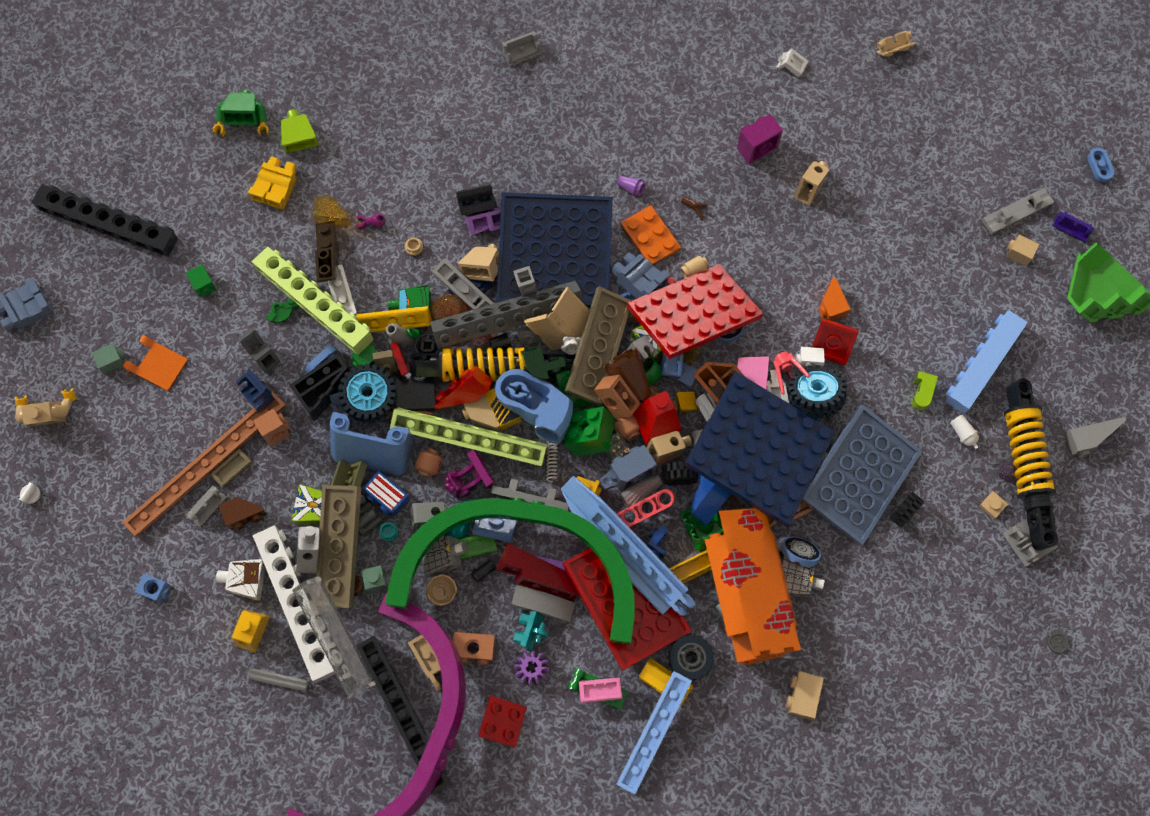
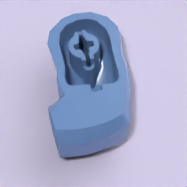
(536, 403)

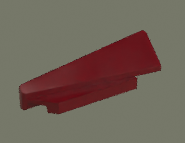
(536, 573)

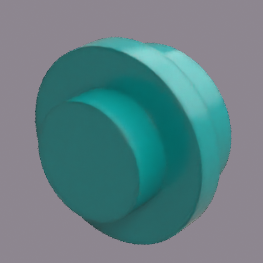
(388, 531)

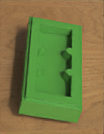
(478, 546)

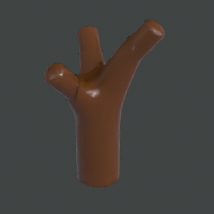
(694, 205)

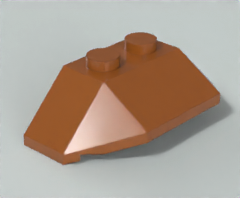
(715, 377)

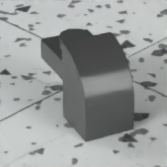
(258, 350)

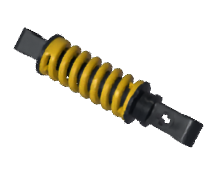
(492, 364)
(1029, 460)

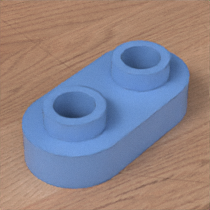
(1102, 165)
(322, 357)

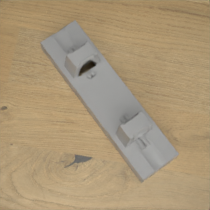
(1017, 211)
(460, 285)
(512, 492)

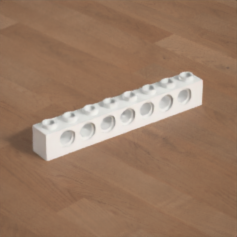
(265, 541)

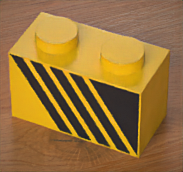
(504, 416)

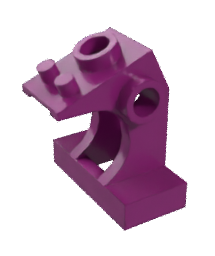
(454, 483)

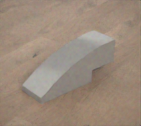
(543, 603)

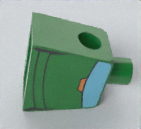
(412, 298)

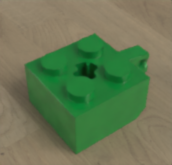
(590, 431)

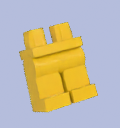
(274, 183)

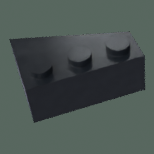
(317, 385)

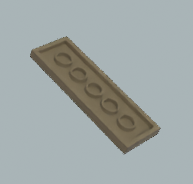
(598, 344)
(339, 542)

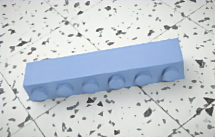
(986, 361)

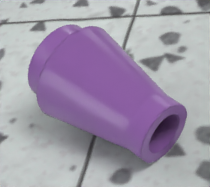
(632, 185)

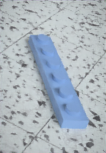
(654, 732)

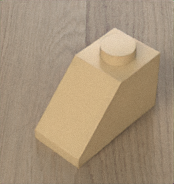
(481, 414)

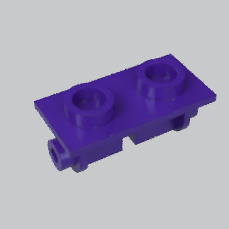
(1073, 226)

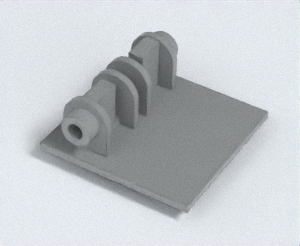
(1019, 540)

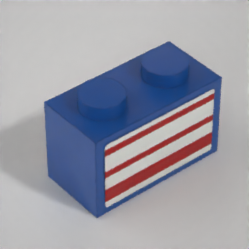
(386, 494)

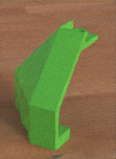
(1105, 287)

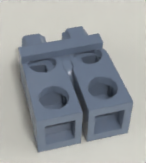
(639, 275)
(24, 306)

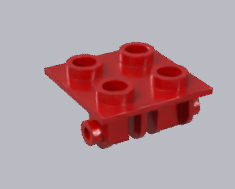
(502, 721)

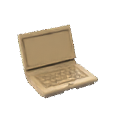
(566, 320)

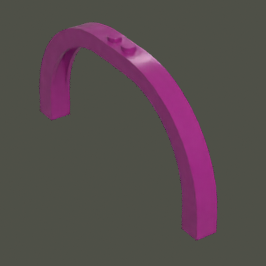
(450, 716)

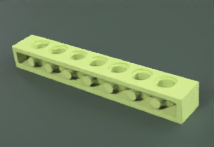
(356, 341)
(470, 436)

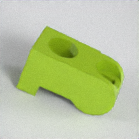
(925, 390)

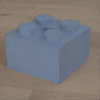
(629, 469)

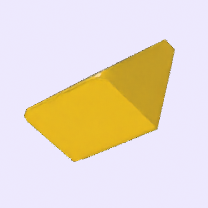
(686, 402)

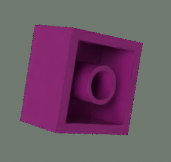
(759, 138)

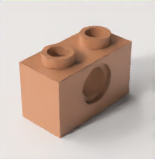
(617, 396)
(272, 427)
(486, 647)

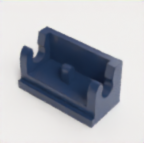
(255, 391)

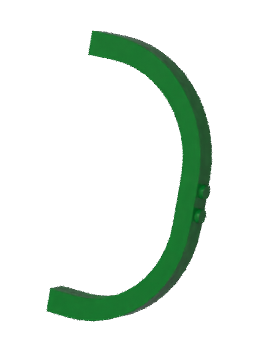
(518, 510)

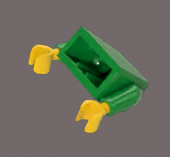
(240, 110)

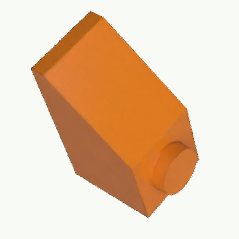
(834, 303)

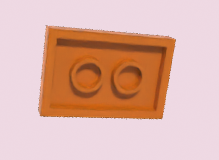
(650, 235)

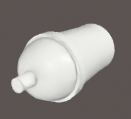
(965, 431)

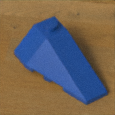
(708, 500)

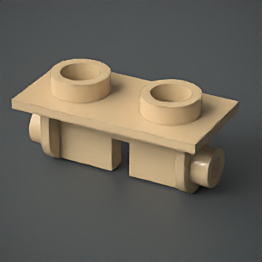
(888, 46)

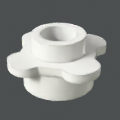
(570, 345)

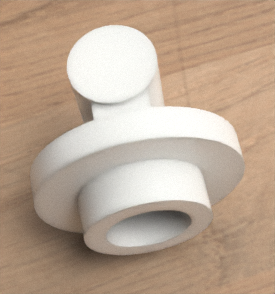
(30, 494)

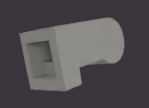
(525, 280)

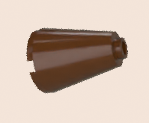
(631, 369)

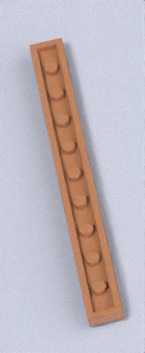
(197, 470)

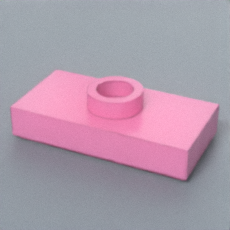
(600, 690)

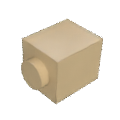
(1022, 250)

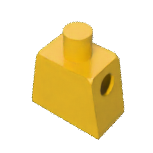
(250, 630)

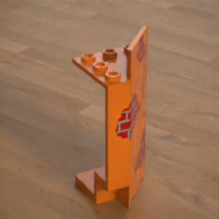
(752, 587)

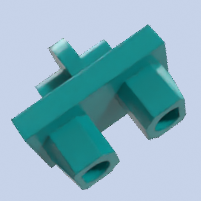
(533, 632)

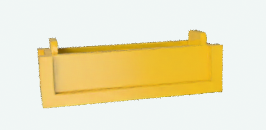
(692, 567)

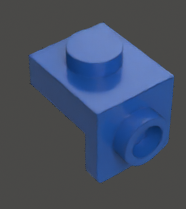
(656, 537)

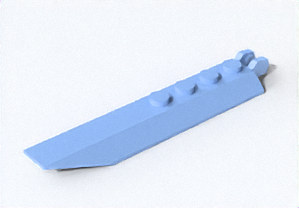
(644, 567)

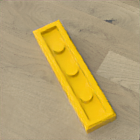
(407, 318)

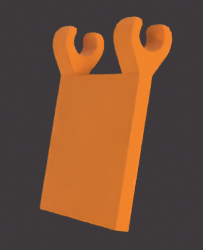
(159, 366)

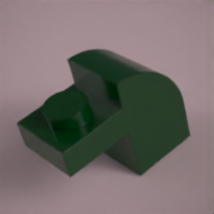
(537, 366)

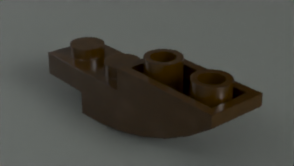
(327, 252)

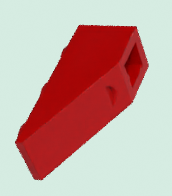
(467, 389)

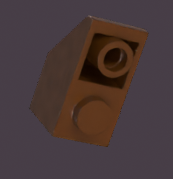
(240, 512)

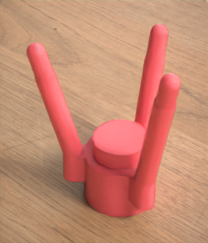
(784, 362)

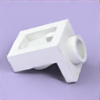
(793, 62)

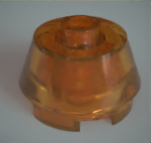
(446, 306)

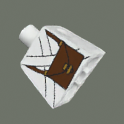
(244, 578)

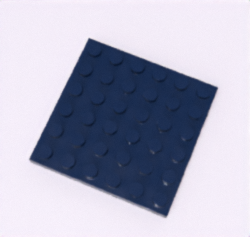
(558, 238)
(760, 449)

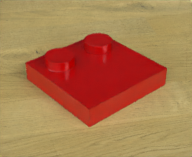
(836, 340)

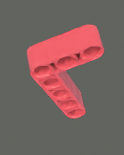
(638, 509)

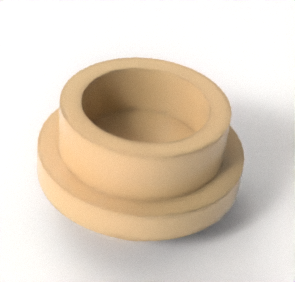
(414, 246)

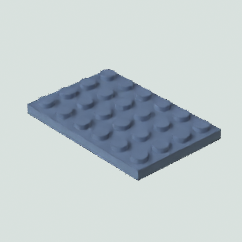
(861, 474)

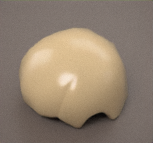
(436, 587)

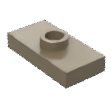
(385, 360)

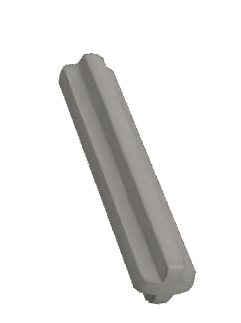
(278, 679)

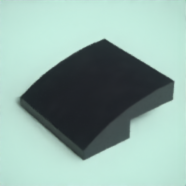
(414, 392)

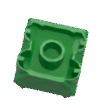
(699, 532)

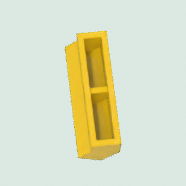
(658, 677)

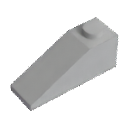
(1086, 438)

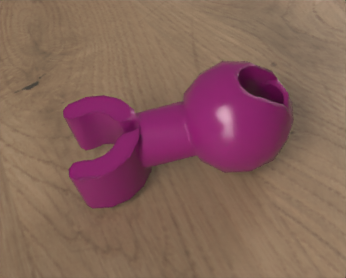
(376, 220)

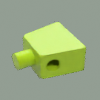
(297, 132)

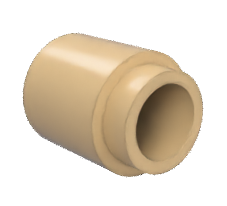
(694, 266)

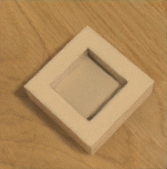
(993, 505)

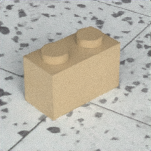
(804, 695)

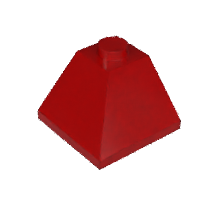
(657, 417)

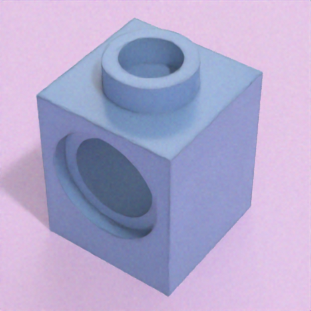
(147, 583)

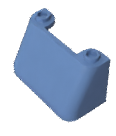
(382, 455)

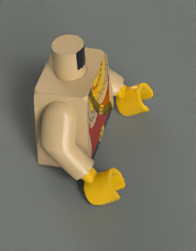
(45, 412)

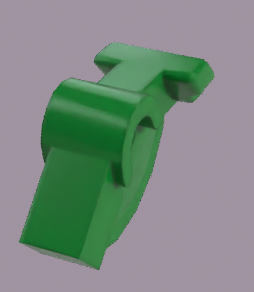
(281, 311)

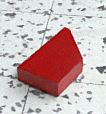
(399, 359)

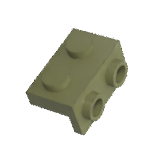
(349, 474)

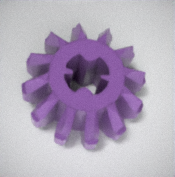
(538, 670)

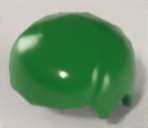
(652, 371)

